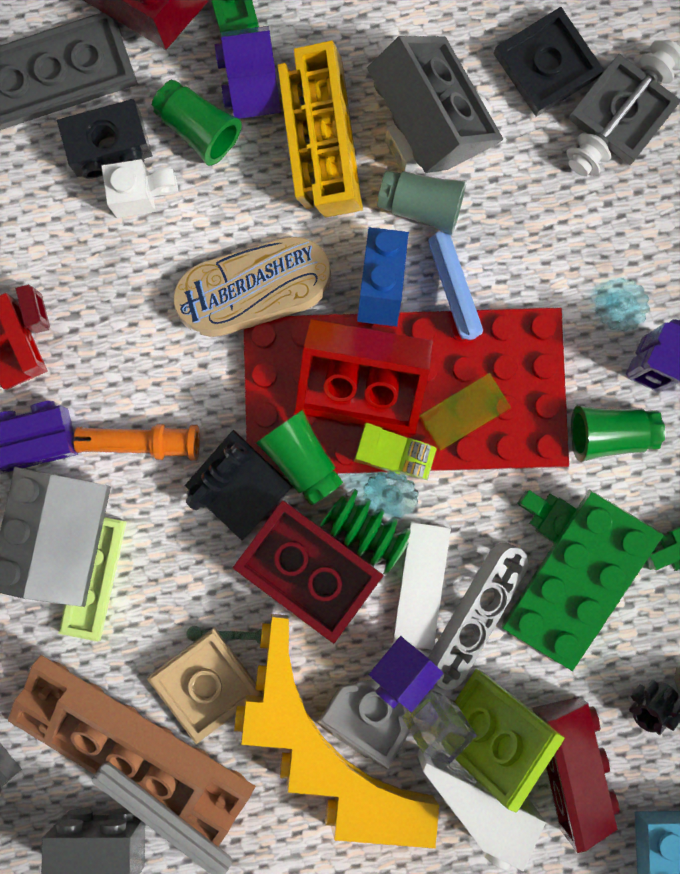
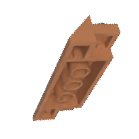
(97, 729)

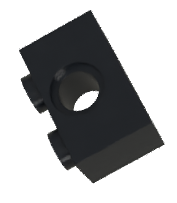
(85, 131)

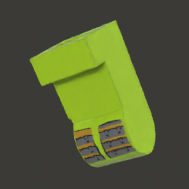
(394, 453)

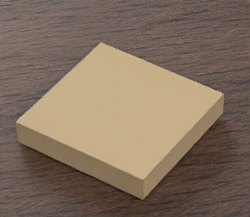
(203, 685)

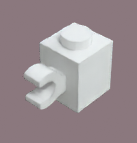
(132, 188)

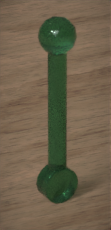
(195, 632)

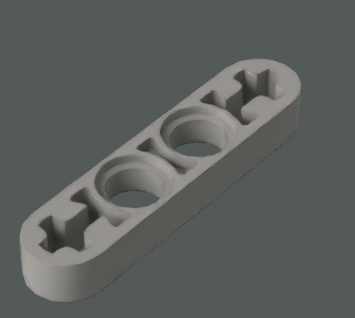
(483, 619)

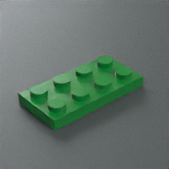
(581, 580)

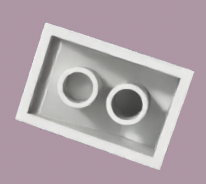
(501, 833)

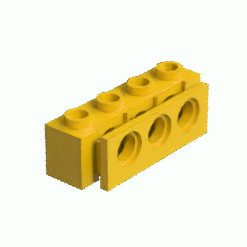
(329, 127)

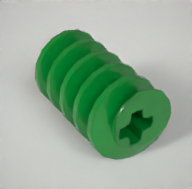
(367, 530)

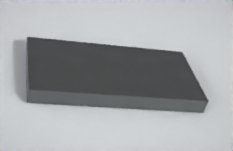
(62, 69)

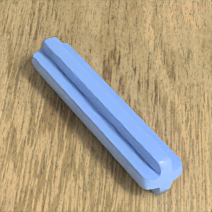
(455, 286)

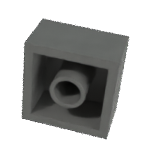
(94, 844)

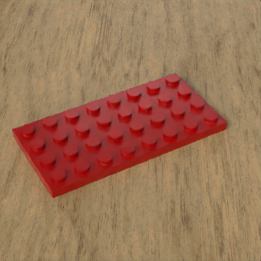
(516, 347)

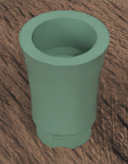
(423, 198)

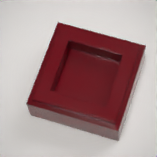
(32, 309)

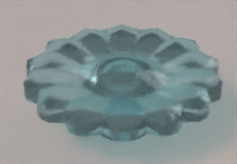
(622, 304)
(391, 493)

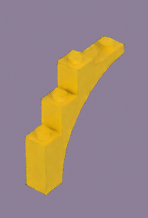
(362, 805)

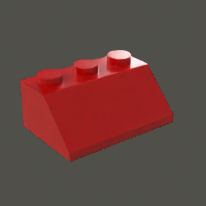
(363, 376)

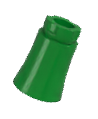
(197, 121)
(614, 431)
(301, 458)

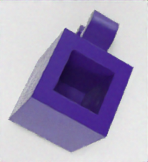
(404, 675)

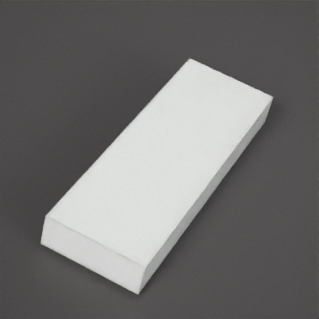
(422, 585)

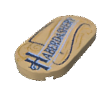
(252, 286)

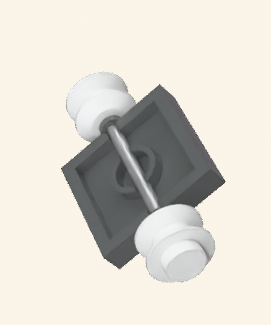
(624, 108)

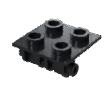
(236, 486)

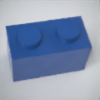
(383, 276)

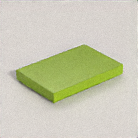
(509, 744)

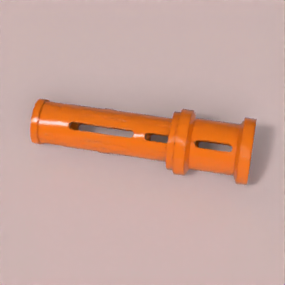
(157, 441)

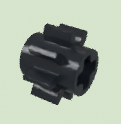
(656, 707)

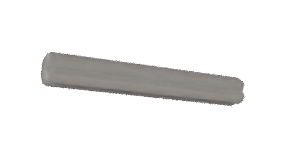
(161, 819)

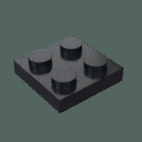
(548, 61)

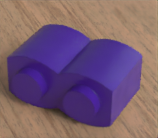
(250, 72)

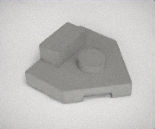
(366, 722)

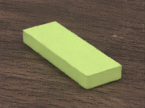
(89, 620)

